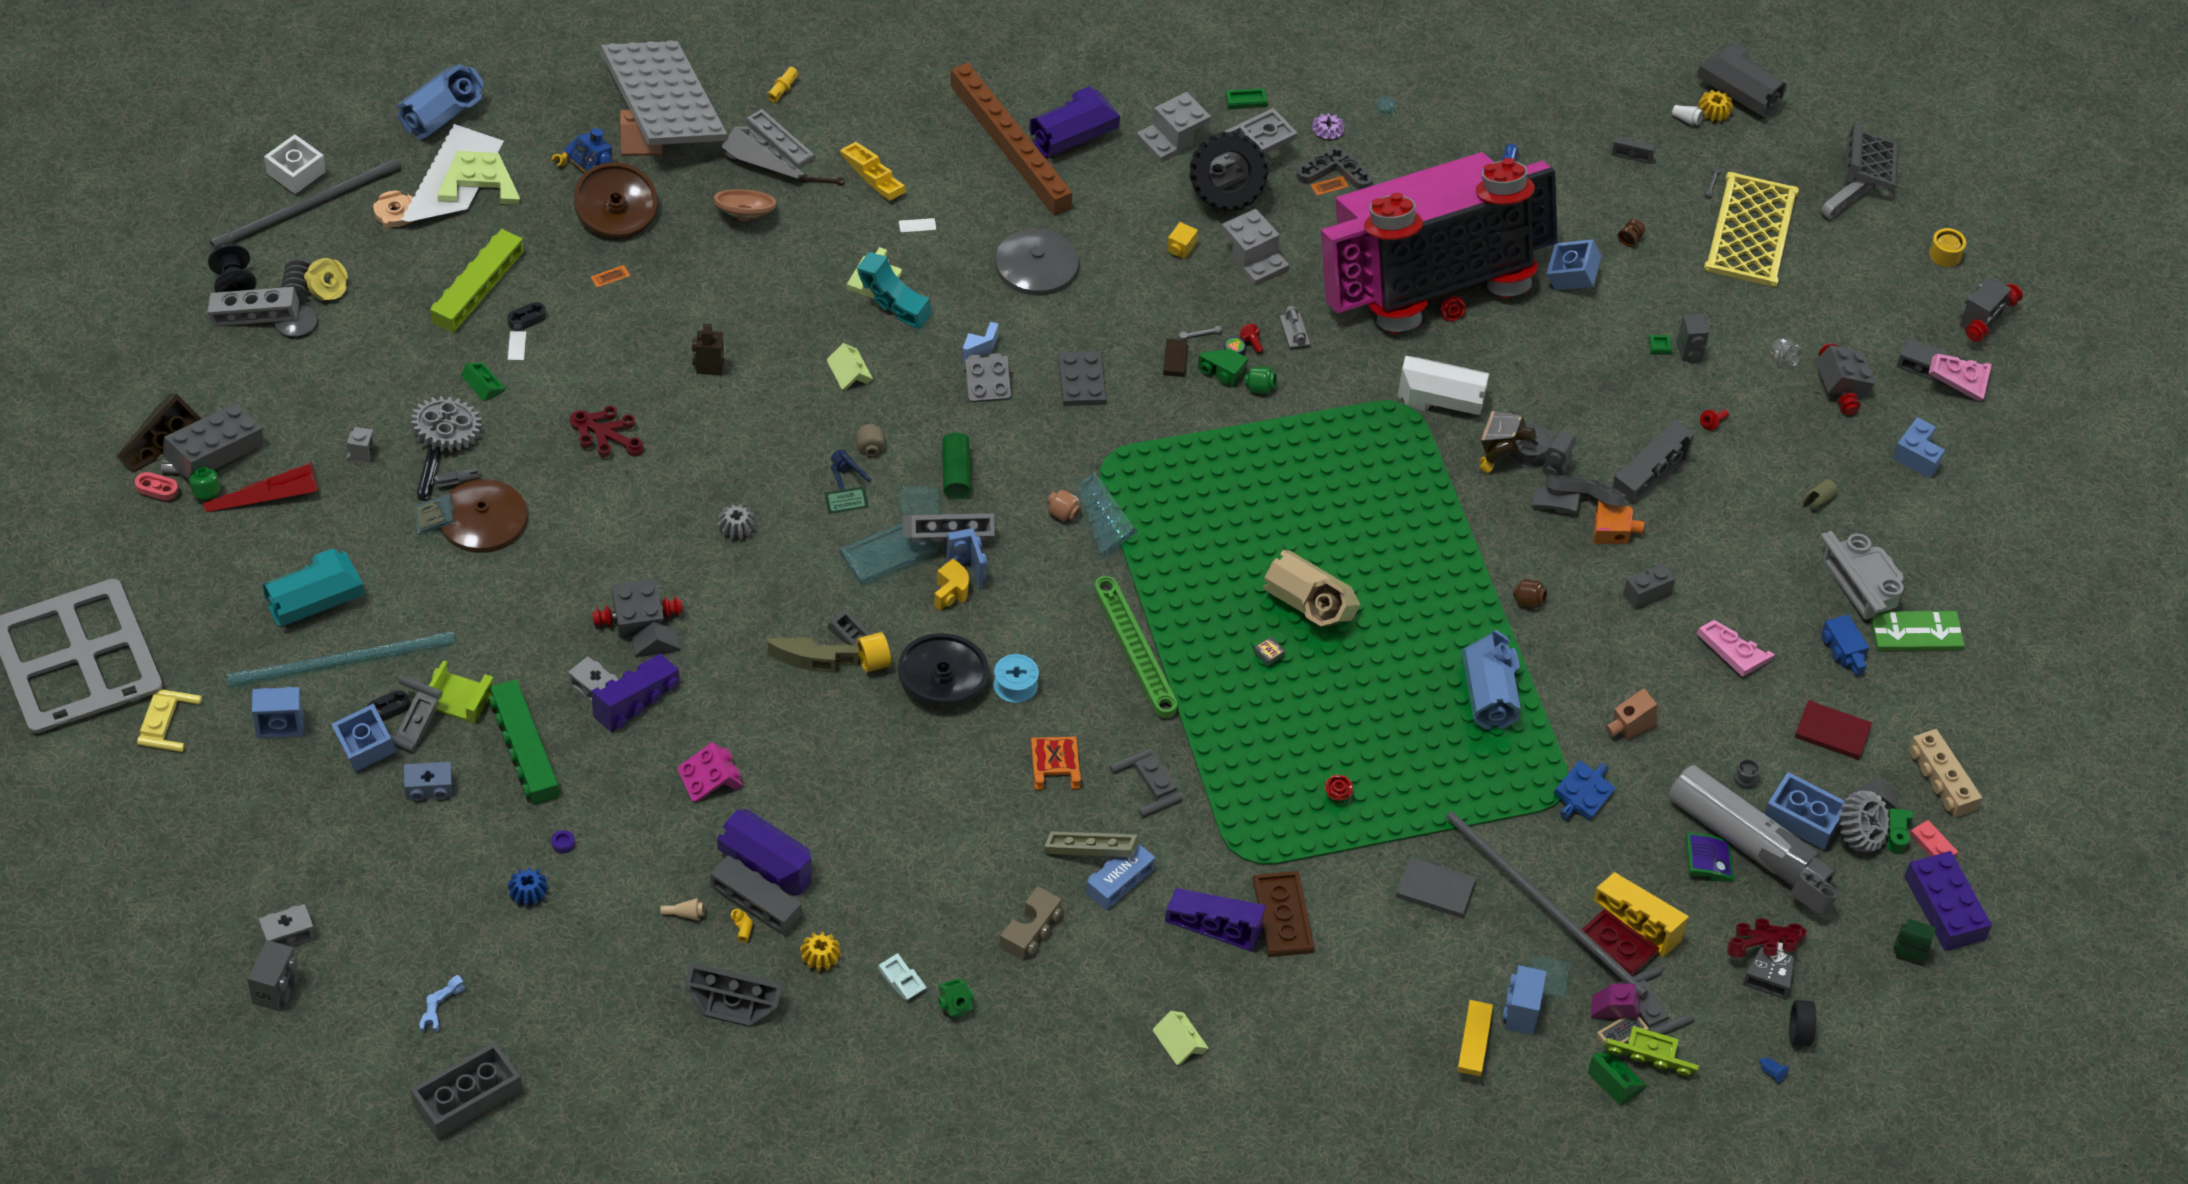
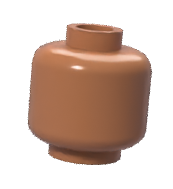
(1063, 505)

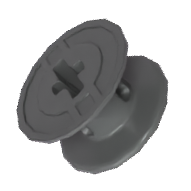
(1533, 452)

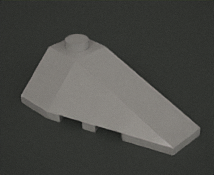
(751, 147)

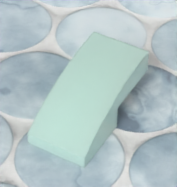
(901, 978)

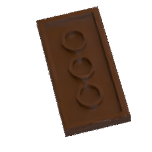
(1285, 917)

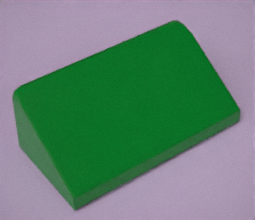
(482, 380)

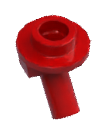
(1250, 333)
(1710, 419)

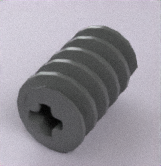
(294, 277)

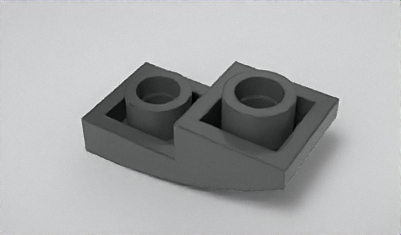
(1562, 501)

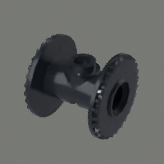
(230, 264)

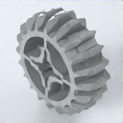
(1864, 821)

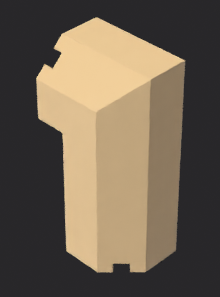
(1311, 590)

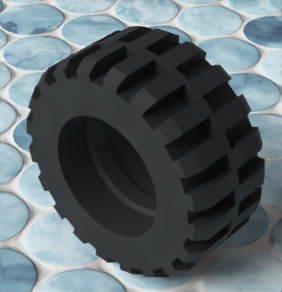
(1248, 191)

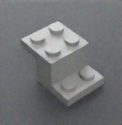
(1173, 126)
(1255, 246)

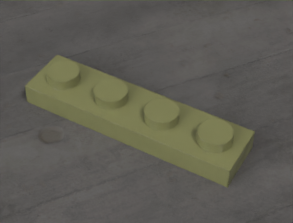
(1091, 844)

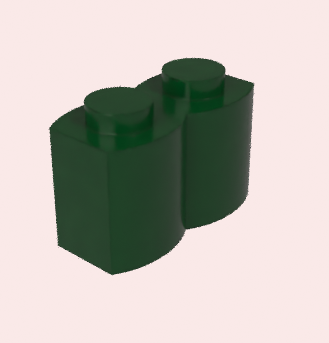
(1914, 941)

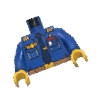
(586, 151)

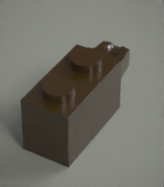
(709, 351)

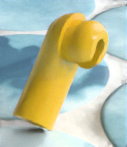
(744, 924)

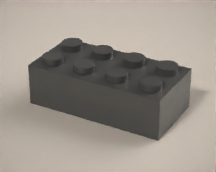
(213, 441)
(466, 1090)

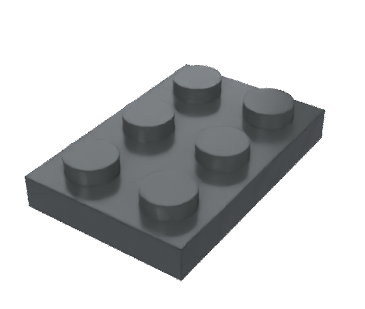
(1081, 378)

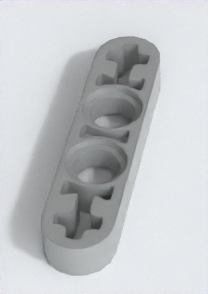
(1845, 197)

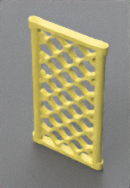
(1777, 242)

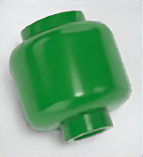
(1261, 380)
(204, 484)

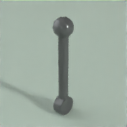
(1716, 171)

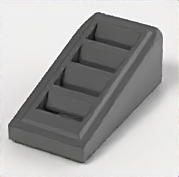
(837, 630)

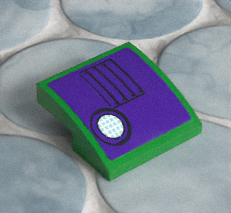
(1709, 857)

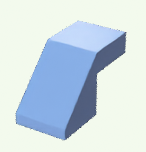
(980, 345)

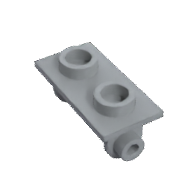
(1294, 328)

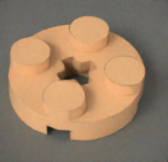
(383, 208)

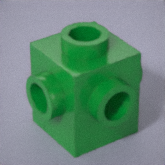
(955, 997)

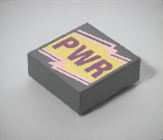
(1269, 651)

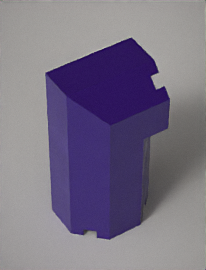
(1074, 122)
(767, 851)

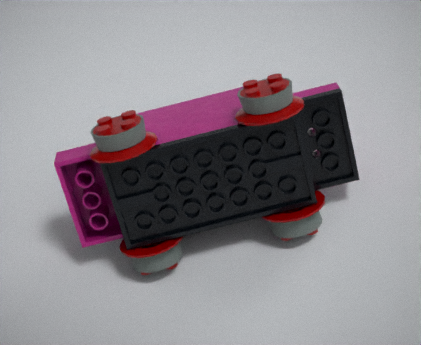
(1437, 236)

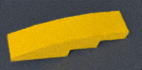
(872, 171)
(1475, 1038)

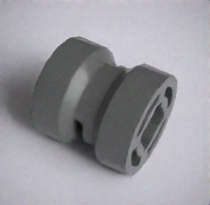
(1747, 773)

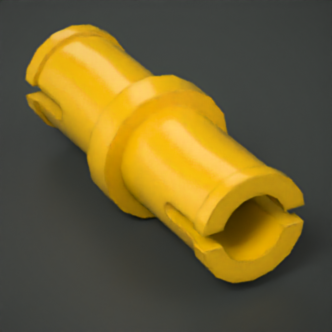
(782, 84)

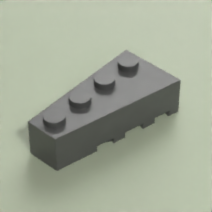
(1655, 461)

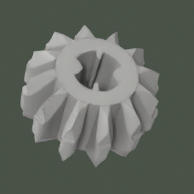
(736, 521)

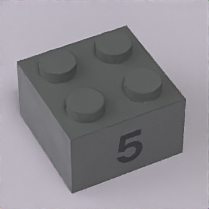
(273, 976)

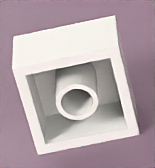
(295, 164)

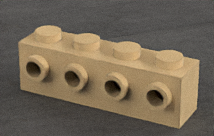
(1945, 773)

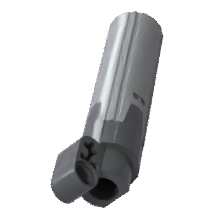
(1757, 837)

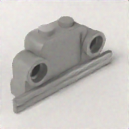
(1863, 573)

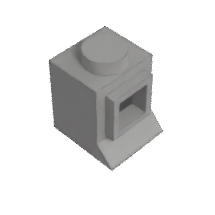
(359, 443)

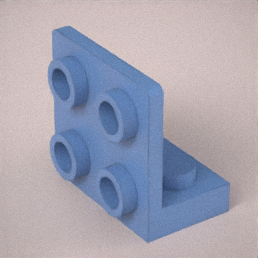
(965, 548)

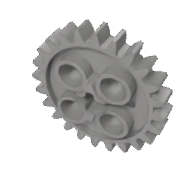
(445, 424)

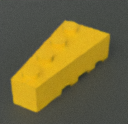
(1642, 912)

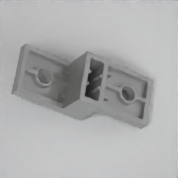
(1233, 165)

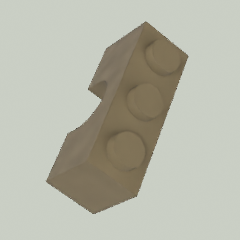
(1022, 938)

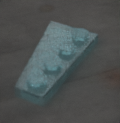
(1108, 520)

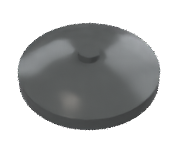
(1036, 262)

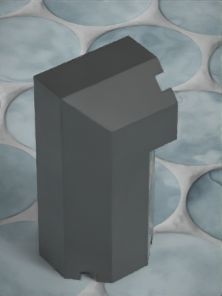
(1742, 80)

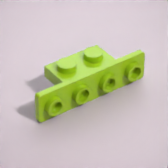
(1651, 1047)

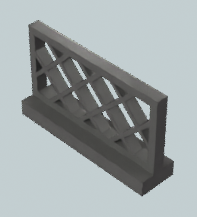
(1856, 155)

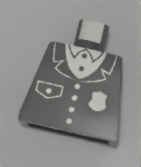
(1771, 973)

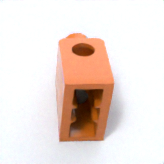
(1615, 524)

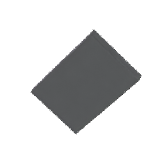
(1435, 887)

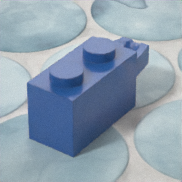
(1846, 643)

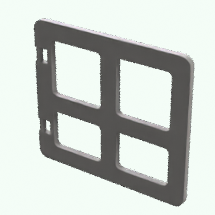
(81, 652)

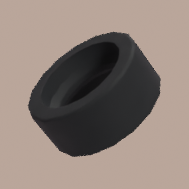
(1802, 1023)

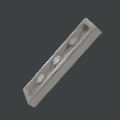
(780, 138)

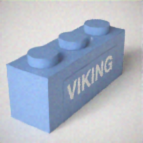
(1119, 877)

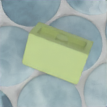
(848, 366)
(1179, 1037)

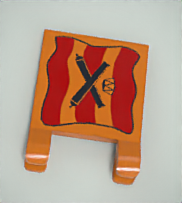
(1055, 757)

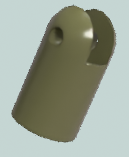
(1821, 493)

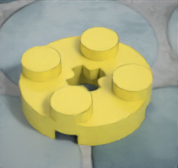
(315, 279)

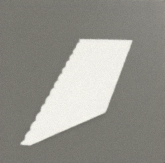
(425, 202)

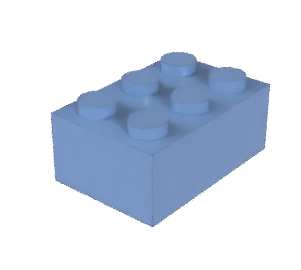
(1805, 810)

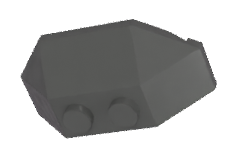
(732, 994)

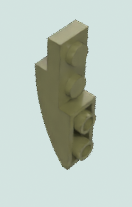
(803, 654)

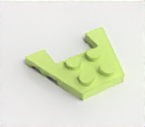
(478, 170)

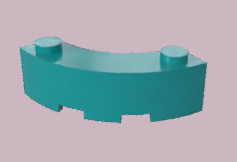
(892, 292)

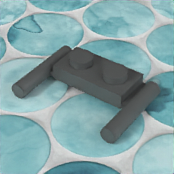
(418, 715)
(1155, 778)
(1652, 1011)

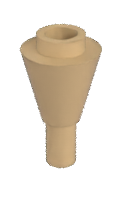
(689, 909)

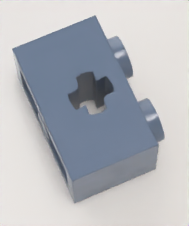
(428, 781)

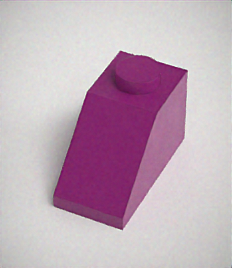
(1616, 1002)

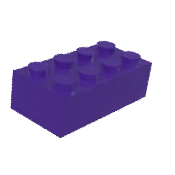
(1948, 900)

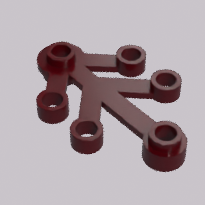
(606, 430)
(1790, 934)

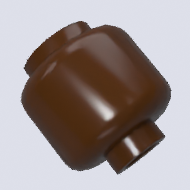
(1530, 594)

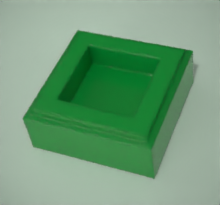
(1660, 345)

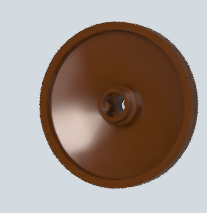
(615, 200)
(485, 516)

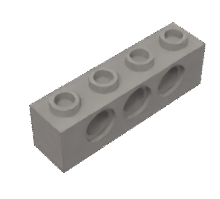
(253, 306)

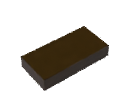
(1175, 357)

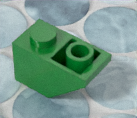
(1223, 365)

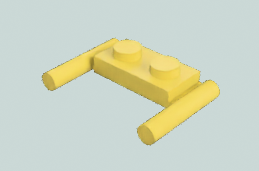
(159, 718)

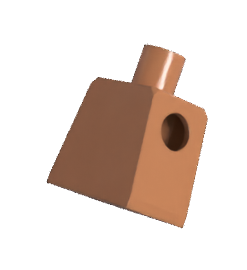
(1634, 716)

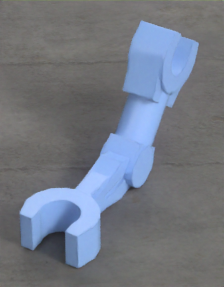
(454, 986)

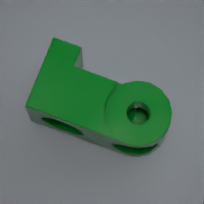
(1898, 836)

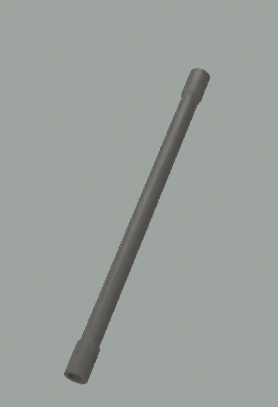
(381, 170)

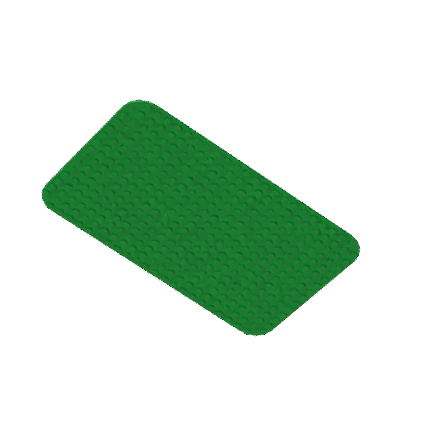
(1353, 699)

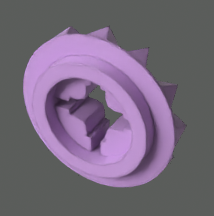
(1320, 127)

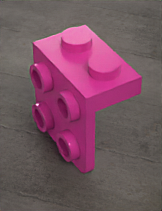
(709, 771)

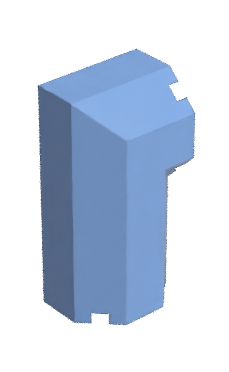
(440, 100)
(1491, 680)

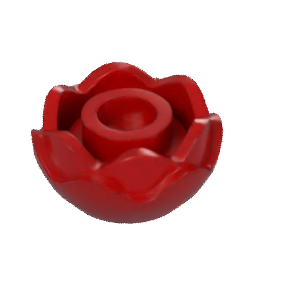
(1457, 311)
(1341, 782)

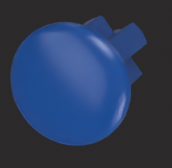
(1774, 1069)

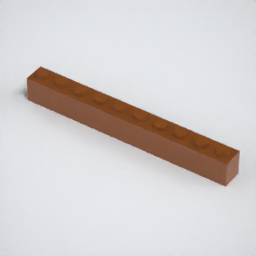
(1011, 139)

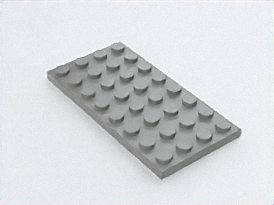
(663, 93)

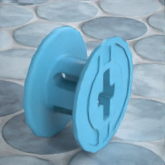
(1016, 678)

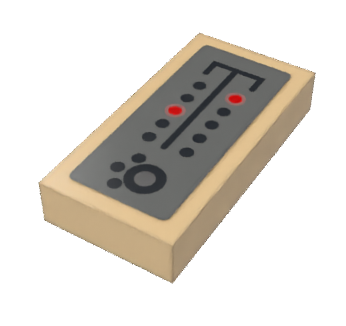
(1620, 1029)

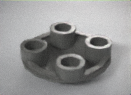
(303, 325)

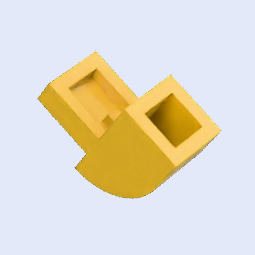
(954, 584)

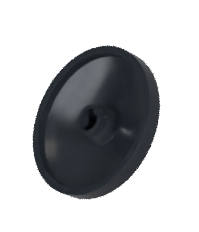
(943, 670)

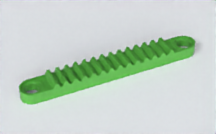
(1135, 647)

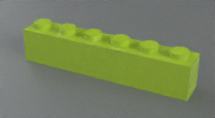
(476, 280)

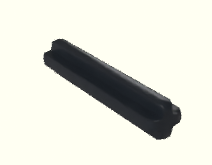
(428, 473)

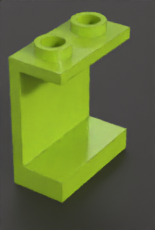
(461, 696)

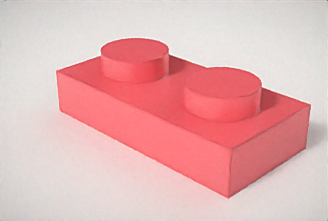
(1931, 839)

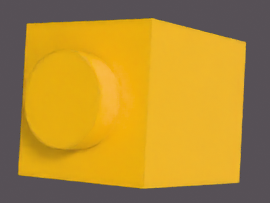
(1182, 240)

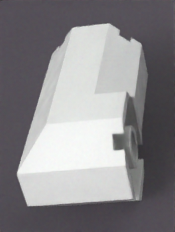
(1442, 385)

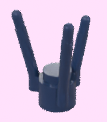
(843, 462)

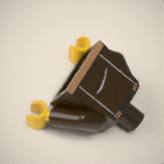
(1503, 435)

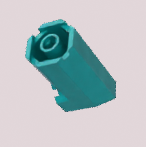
(314, 588)

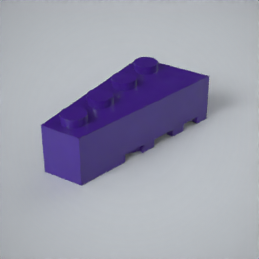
(633, 692)
(1217, 917)

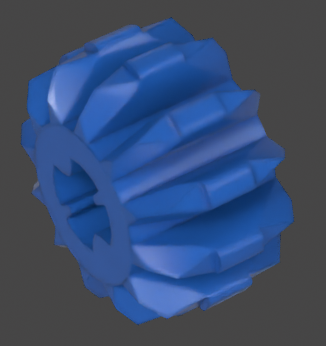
(527, 886)

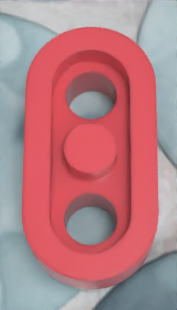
(157, 487)

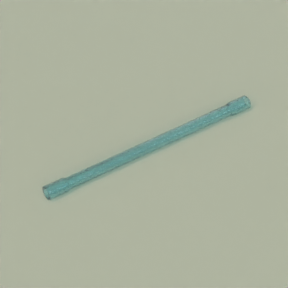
(248, 676)

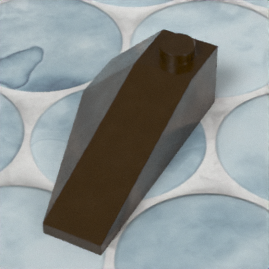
(148, 440)

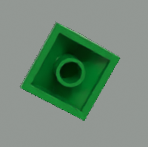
(1615, 1077)

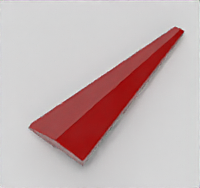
(290, 483)

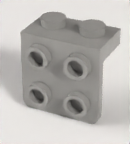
(987, 377)

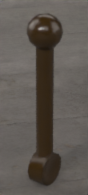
(839, 181)

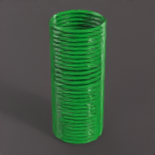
(956, 465)

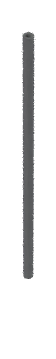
(1545, 902)

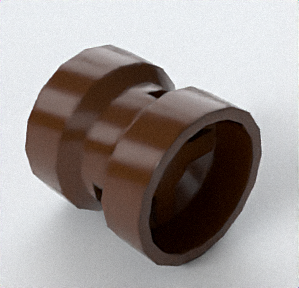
(1631, 232)

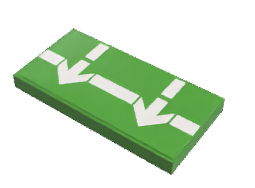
(1917, 631)

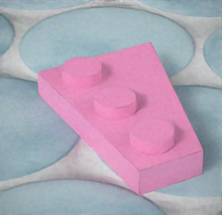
(1962, 375)
(1736, 652)

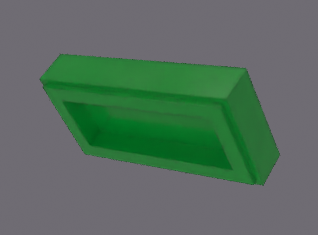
(1246, 98)

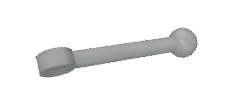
(1183, 335)

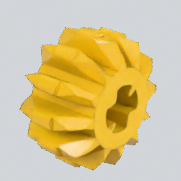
(1715, 106)
(820, 951)

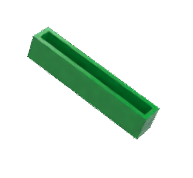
(524, 742)

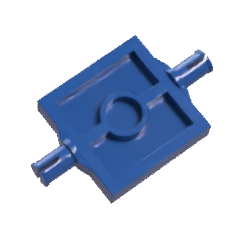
(1584, 790)

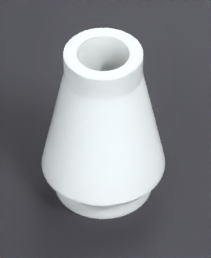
(1688, 114)

